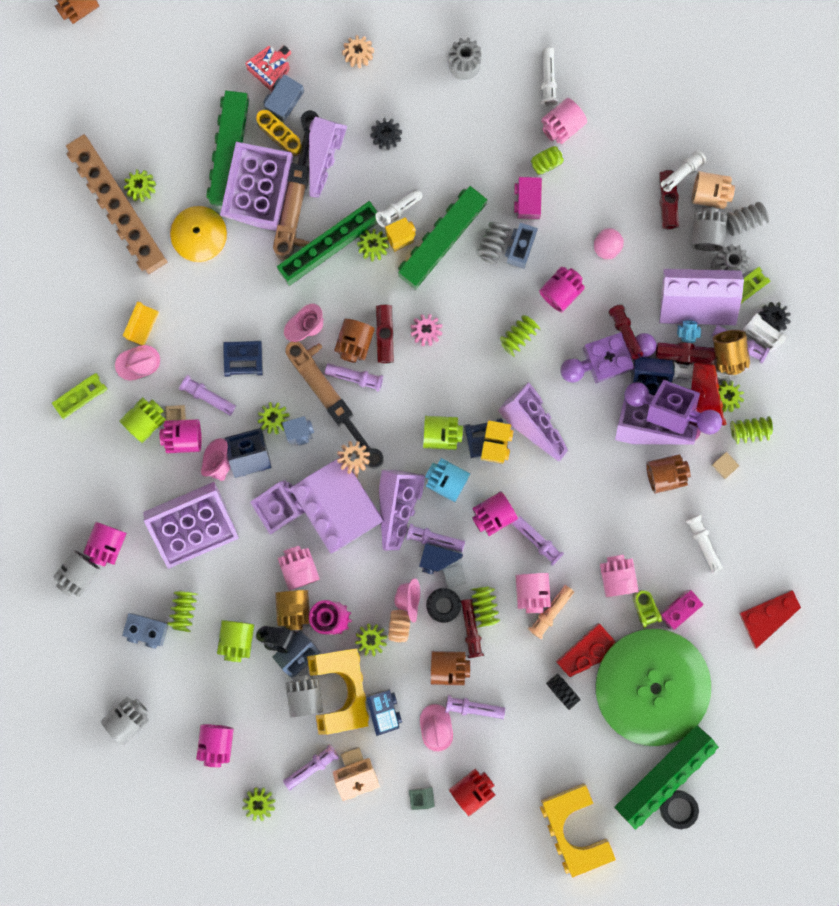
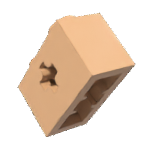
(356, 779)

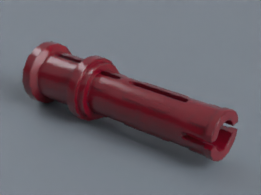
(623, 324)
(472, 638)

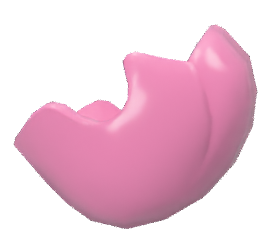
(608, 243)

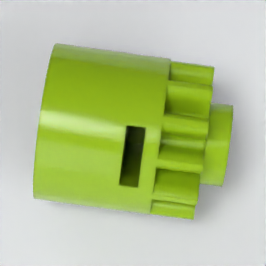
(143, 419)
(442, 432)
(235, 640)

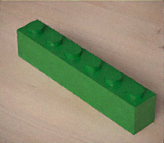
(231, 130)
(442, 238)
(328, 243)
(666, 777)

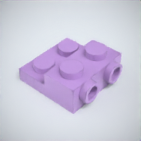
(277, 506)

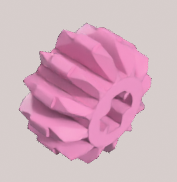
(434, 329)

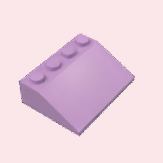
(257, 185)
(701, 296)
(336, 505)
(190, 525)

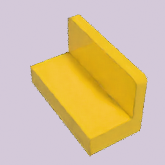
(140, 324)

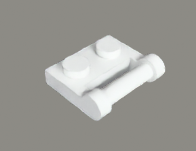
(764, 333)

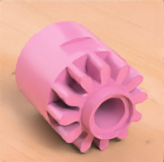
(563, 121)
(298, 567)
(618, 576)
(533, 592)

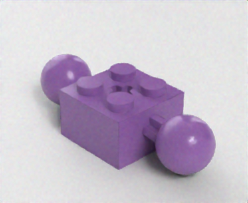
(573, 369)
(673, 407)

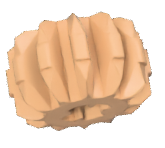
(355, 45)
(357, 462)
(399, 626)

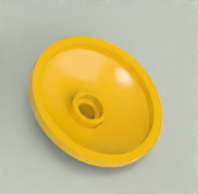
(207, 242)

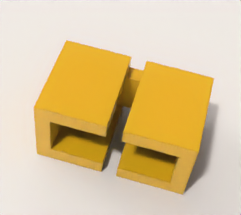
(400, 234)
(499, 433)

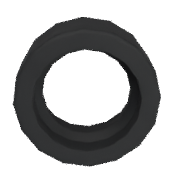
(692, 817)

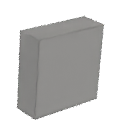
(454, 576)

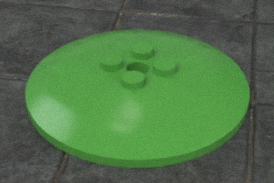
(626, 680)

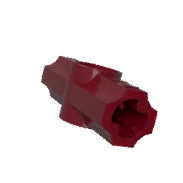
(669, 211)
(385, 346)
(685, 353)

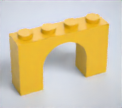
(353, 712)
(577, 859)

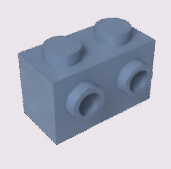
(284, 97)
(522, 245)
(298, 430)
(145, 630)
(296, 658)

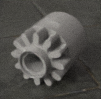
(465, 59)
(709, 230)
(731, 254)
(76, 574)
(303, 696)
(125, 720)

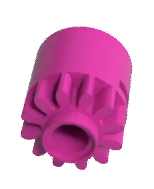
(562, 288)
(181, 436)
(494, 514)
(104, 544)
(329, 617)
(214, 744)

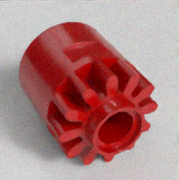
(473, 791)

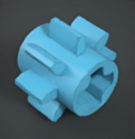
(689, 331)

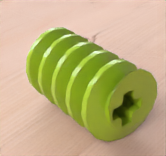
(518, 334)
(751, 429)
(485, 606)
(182, 610)

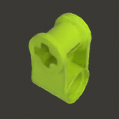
(647, 609)

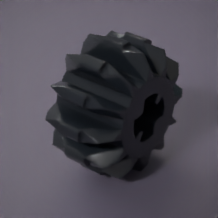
(393, 132)
(779, 314)

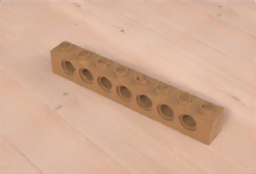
(82, 147)

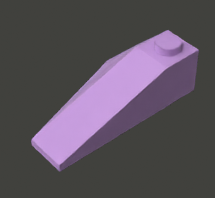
(323, 141)
(528, 417)
(636, 430)
(397, 500)

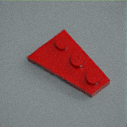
(706, 383)
(769, 616)
(586, 651)

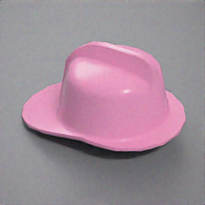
(305, 323)
(137, 362)
(216, 460)
(408, 598)
(436, 727)

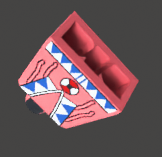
(269, 65)

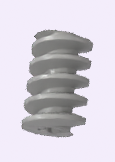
(746, 217)
(492, 241)

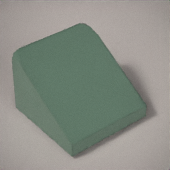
(421, 798)

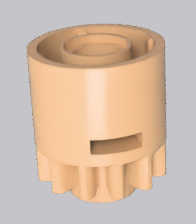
(712, 190)

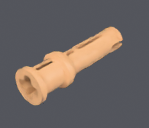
(546, 619)

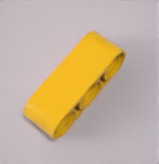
(274, 125)

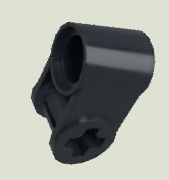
(275, 638)

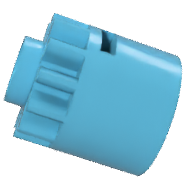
(446, 479)

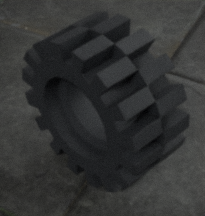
(455, 605)
(563, 691)

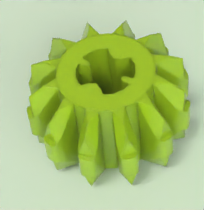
(547, 160)
(145, 180)
(374, 251)
(733, 401)
(268, 414)
(364, 638)
(258, 797)

